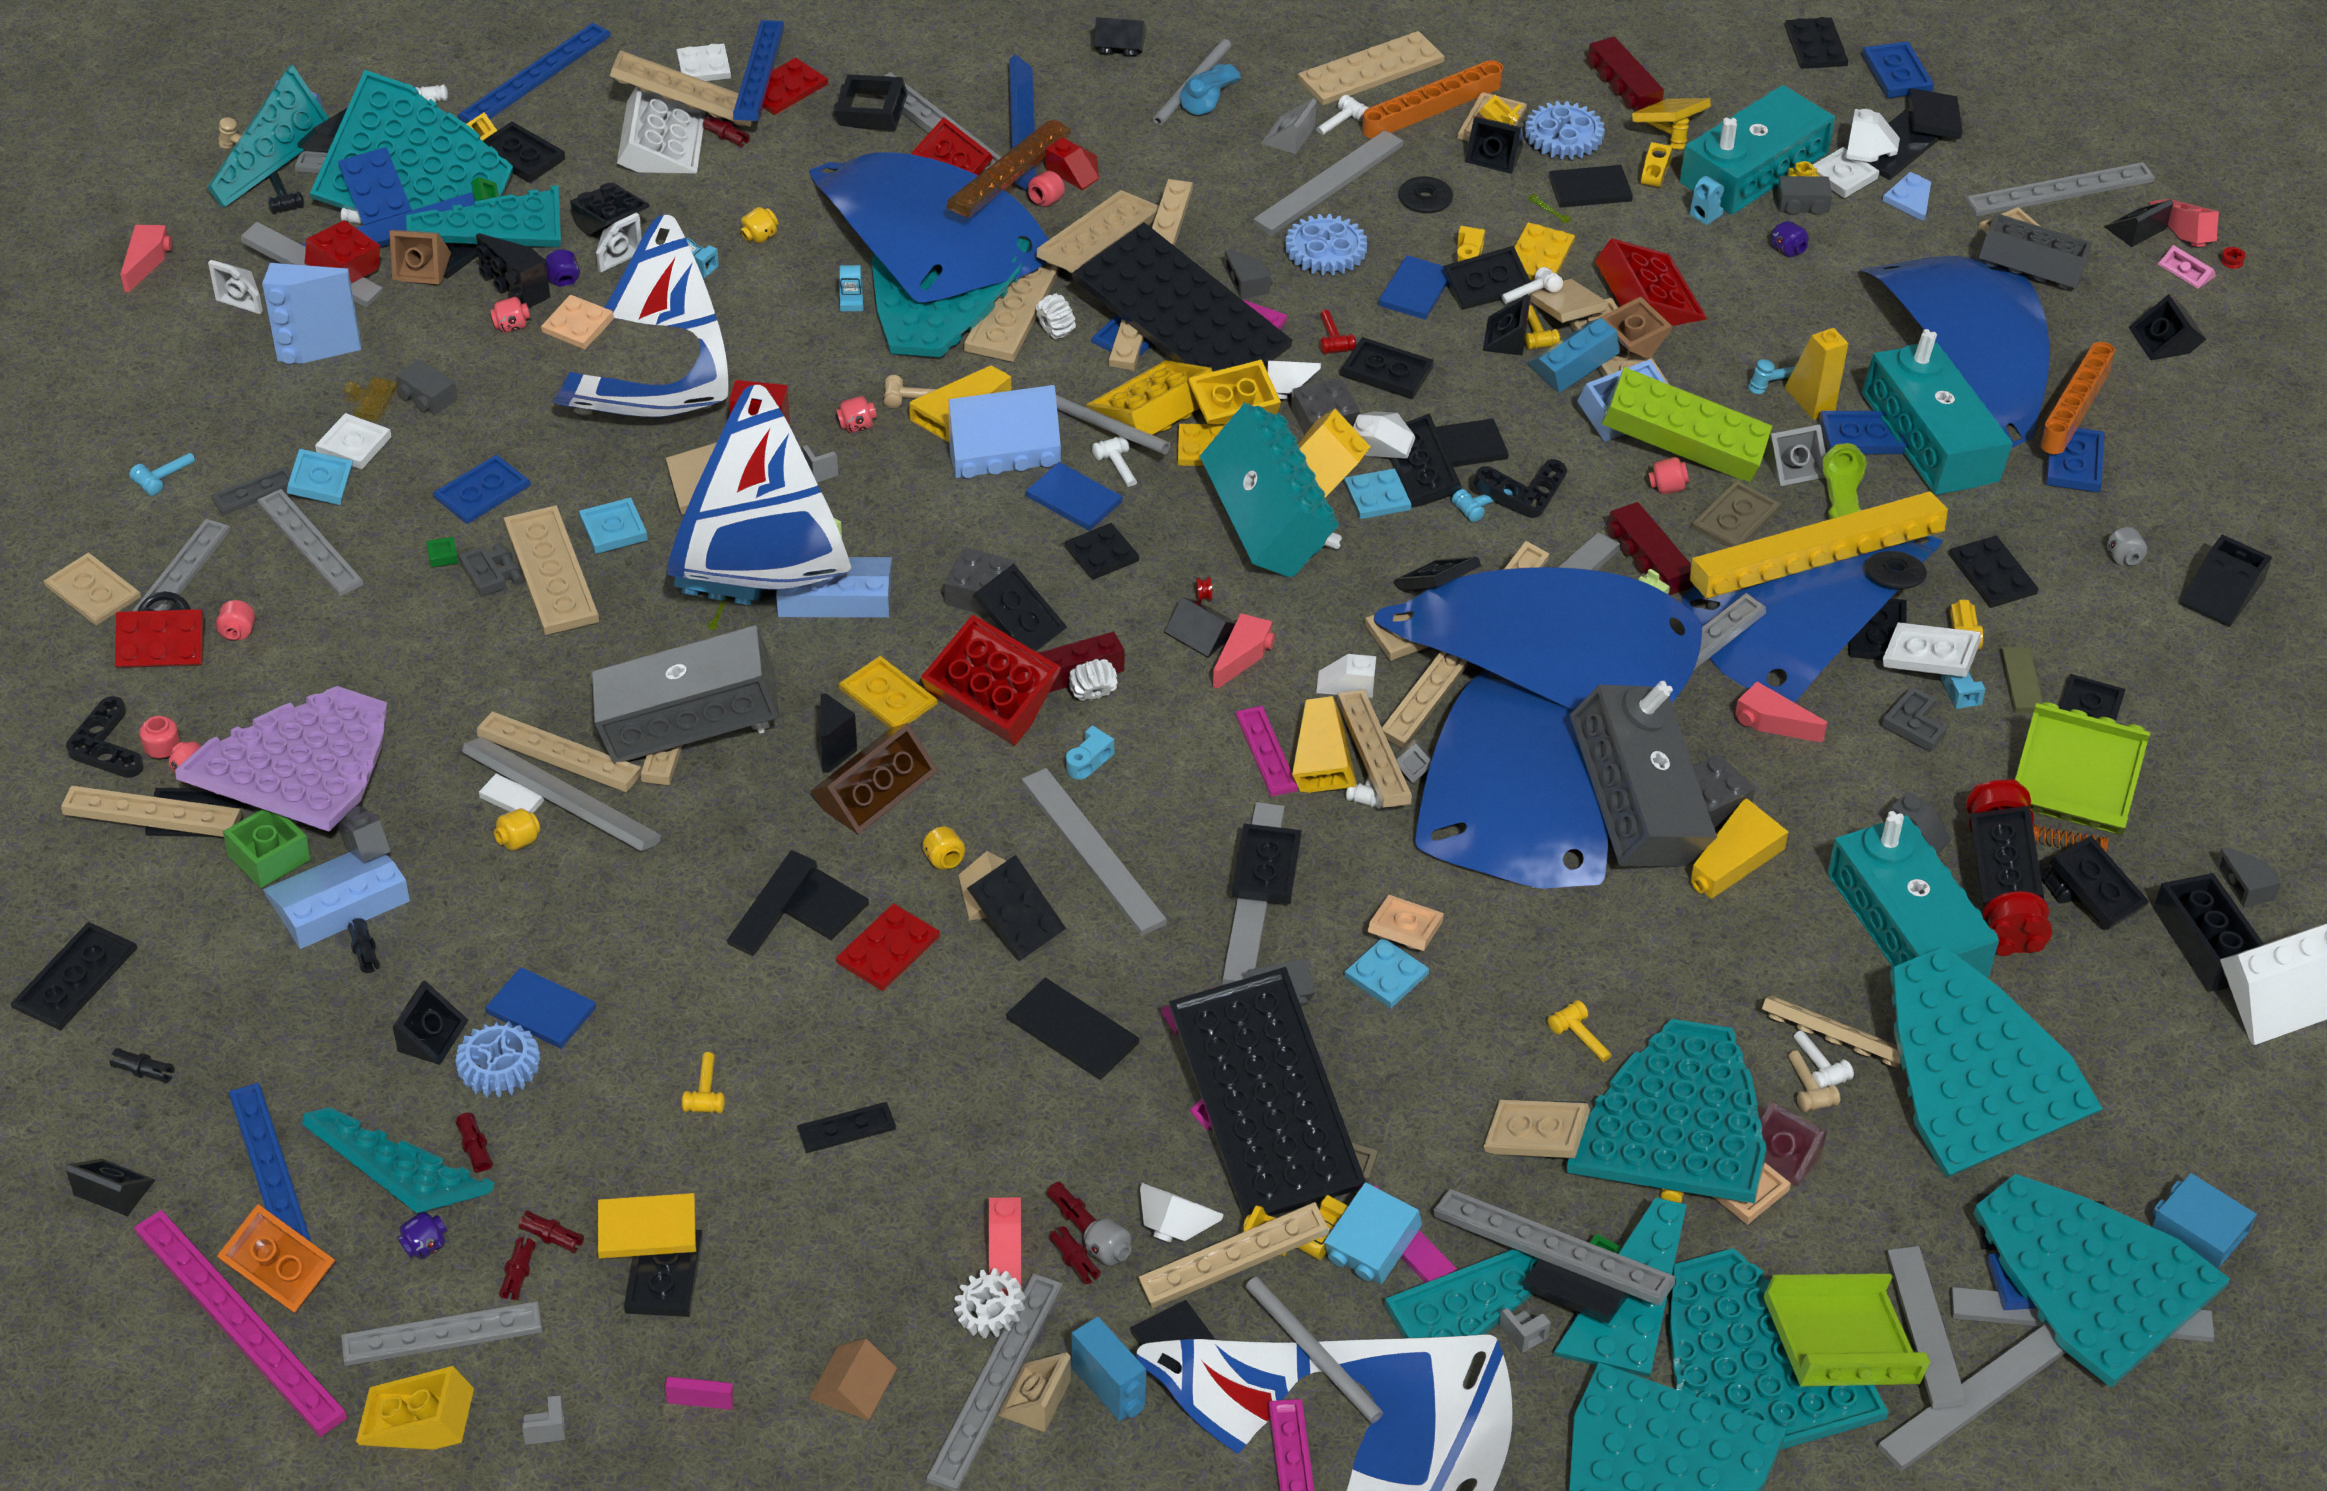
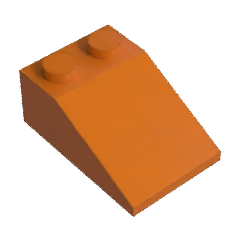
(276, 1258)

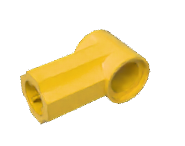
(1964, 618)

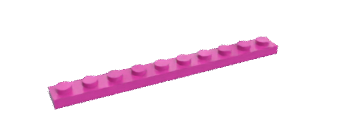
(241, 1323)

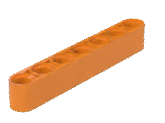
(1432, 99)
(2077, 398)

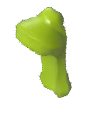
(1844, 470)

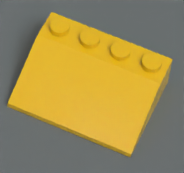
(1155, 401)

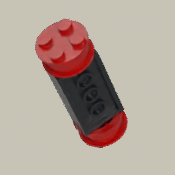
(2009, 866)

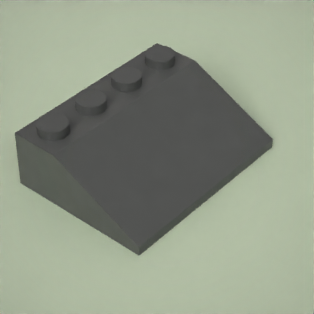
(2035, 251)

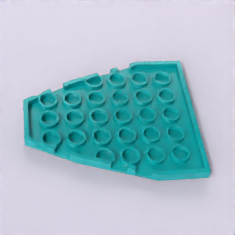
(429, 148)
(937, 324)
(1978, 1064)
(1679, 1118)
(2095, 1273)
(1735, 1358)
(1662, 1439)

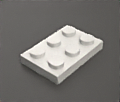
(1932, 649)

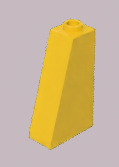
(1819, 373)
(932, 409)
(1322, 749)
(1740, 847)

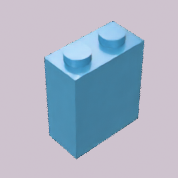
(2204, 1219)
(1109, 1369)

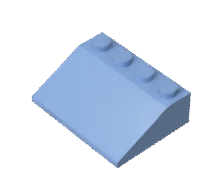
(310, 312)
(1004, 431)
(857, 593)
(336, 893)

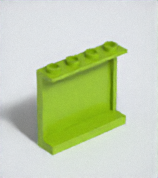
(2081, 767)
(1842, 1330)

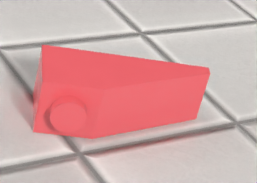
(2193, 222)
(144, 254)
(1244, 648)
(1775, 714)
(1005, 1236)

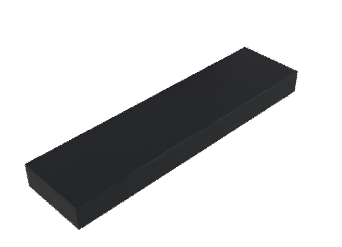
(772, 903)

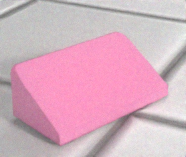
(2187, 267)

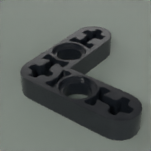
(1524, 494)
(97, 746)

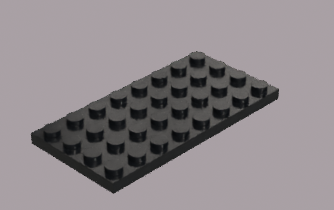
(1178, 303)
(1267, 1094)

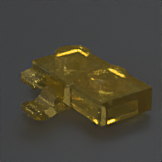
(371, 401)

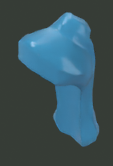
(1203, 90)

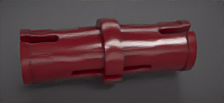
(725, 131)
(473, 1142)
(1070, 1211)
(551, 1231)
(1075, 1255)
(517, 1268)

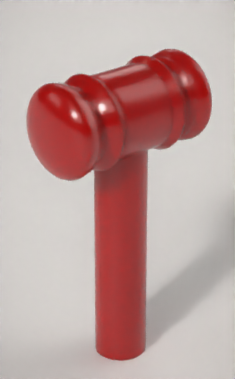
(1335, 342)

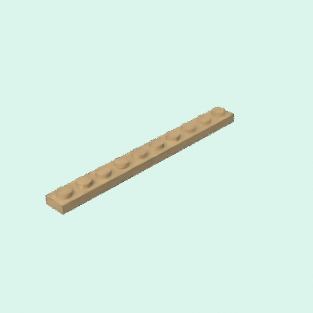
(1167, 224)
(1443, 672)

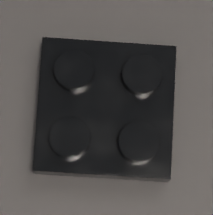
(1101, 551)

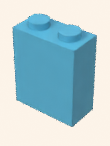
(1372, 1234)

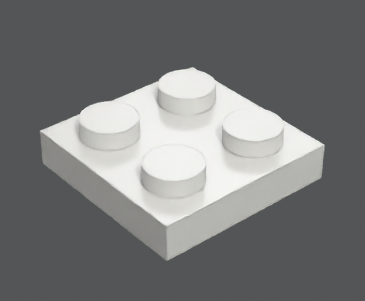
(704, 62)
(1845, 174)
(354, 440)

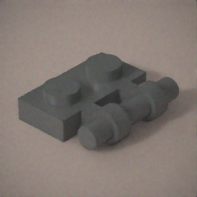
(484, 573)

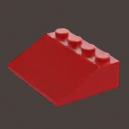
(1648, 274)
(991, 679)

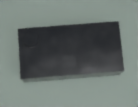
(2205, 924)

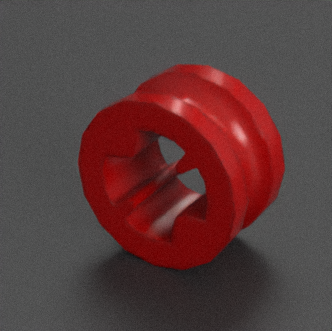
(2235, 252)
(1204, 589)

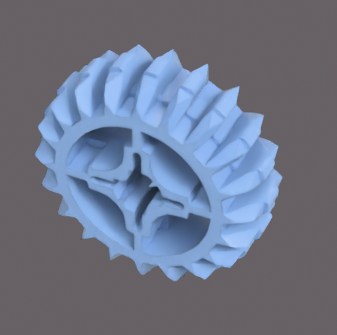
(503, 1065)

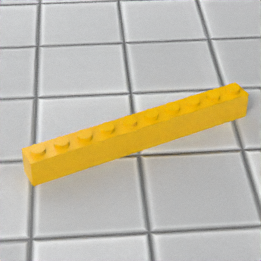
(1818, 544)

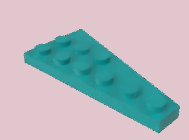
(269, 138)
(519, 219)
(401, 1168)
(1464, 1300)
(1634, 1331)

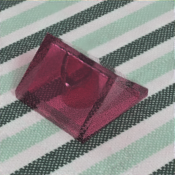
(1791, 1143)

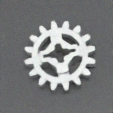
(989, 1303)

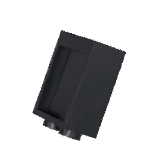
(871, 117)

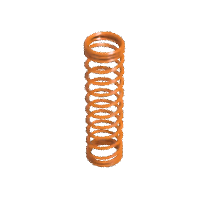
(2103, 840)

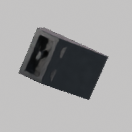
(604, 207)
(513, 268)
(2227, 580)

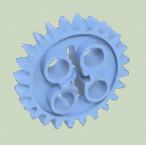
(1564, 130)
(1326, 244)

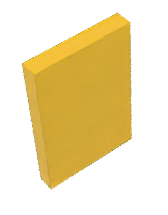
(1671, 110)
(887, 693)
(646, 1225)

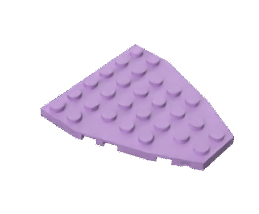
(297, 759)

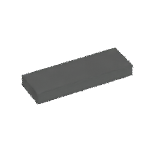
(251, 490)

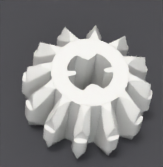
(1055, 316)
(1093, 679)

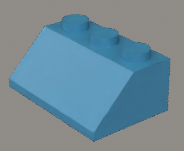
(1577, 354)
(718, 591)

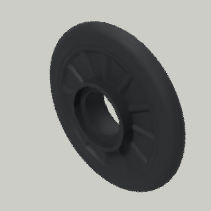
(1440, 196)
(1881, 567)

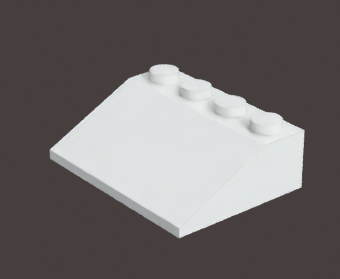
(660, 135)
(2280, 984)

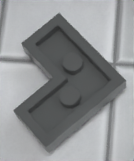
(1910, 719)

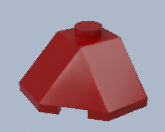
(1072, 163)

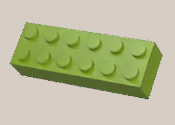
(1687, 425)

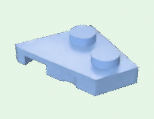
(1910, 195)

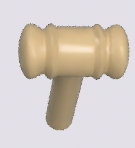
(228, 134)
(895, 391)
(1814, 1097)

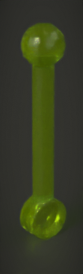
(1534, 198)
(713, 625)

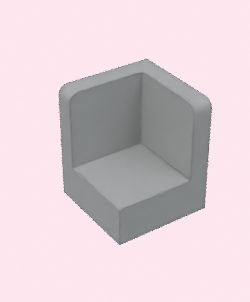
(822, 466)
(1413, 760)
(1523, 1329)
(547, 1425)

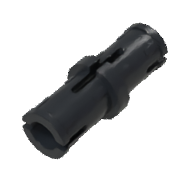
(363, 945)
(141, 1065)

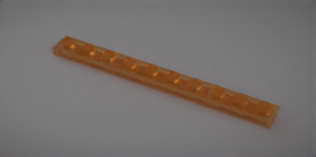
(1006, 169)

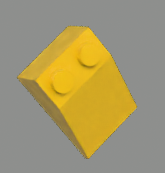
(1226, 390)
(1332, 449)
(417, 1411)

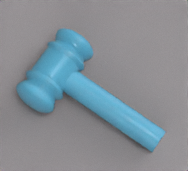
(1764, 373)
(151, 480)
(1473, 506)

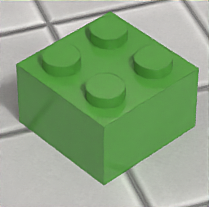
(266, 846)

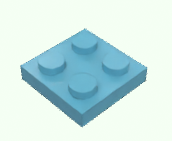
(319, 476)
(1377, 493)
(613, 525)
(1386, 972)

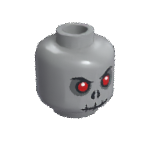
(2127, 545)
(1107, 1242)

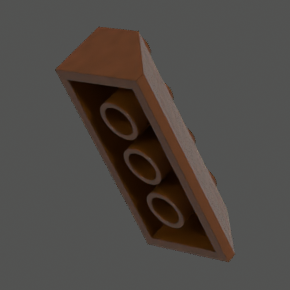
(875, 779)

